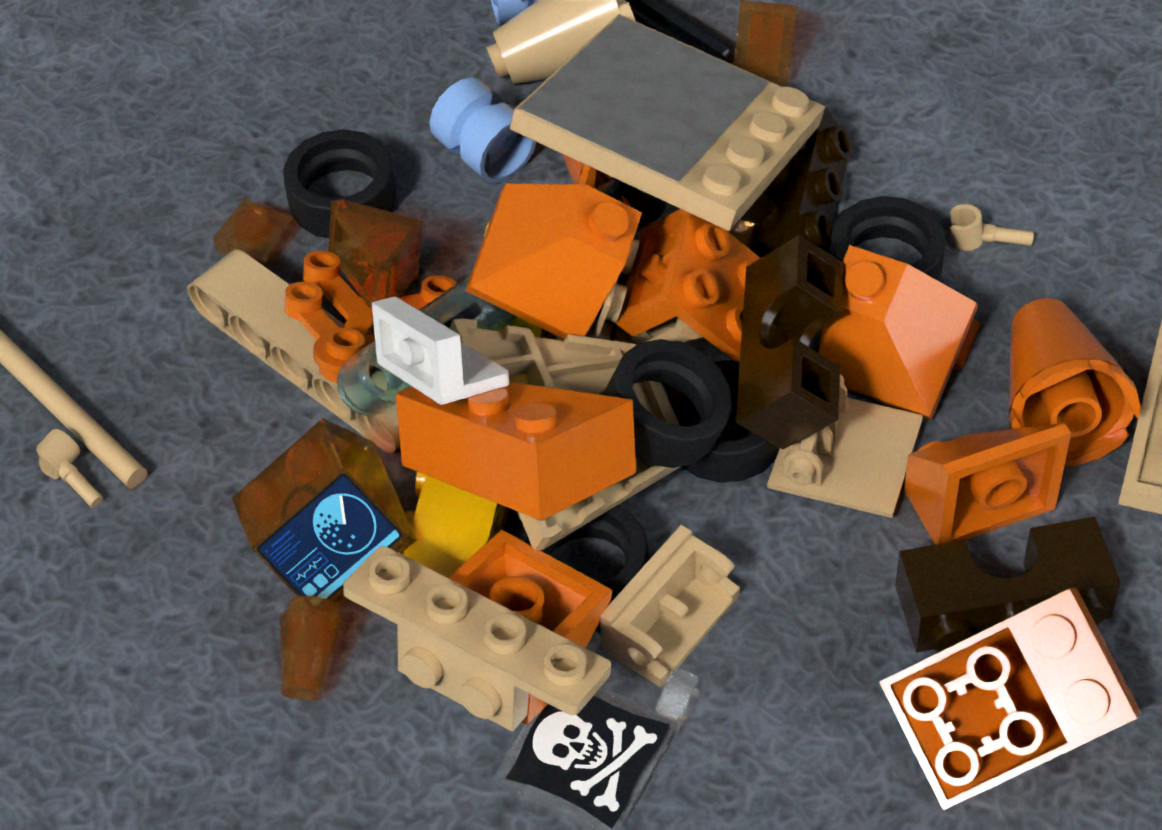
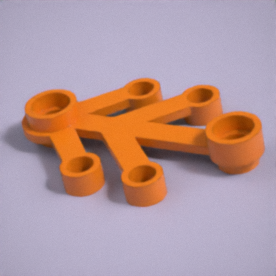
(333, 343)

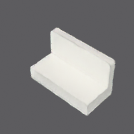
(430, 354)

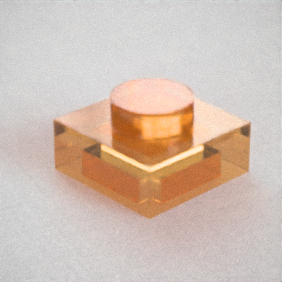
(256, 231)

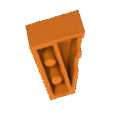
(520, 444)

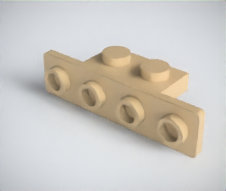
(473, 645)

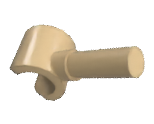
(970, 232)
(55, 460)

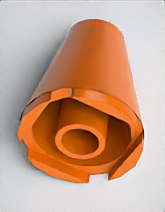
(1068, 378)

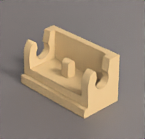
(668, 606)

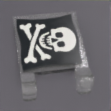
(602, 758)

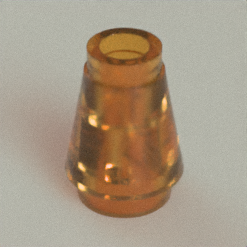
(308, 645)

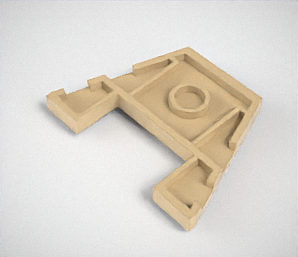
(579, 366)

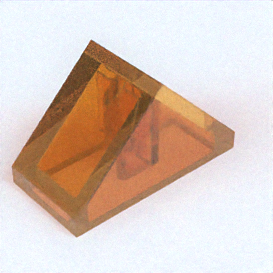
(767, 40)
(375, 249)

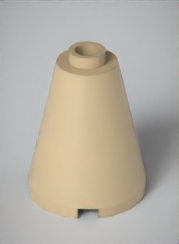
(549, 34)

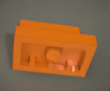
(689, 273)

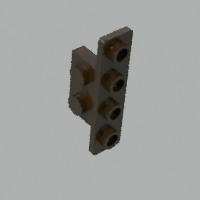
(804, 192)

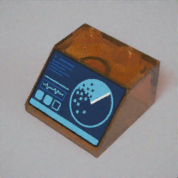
(322, 511)

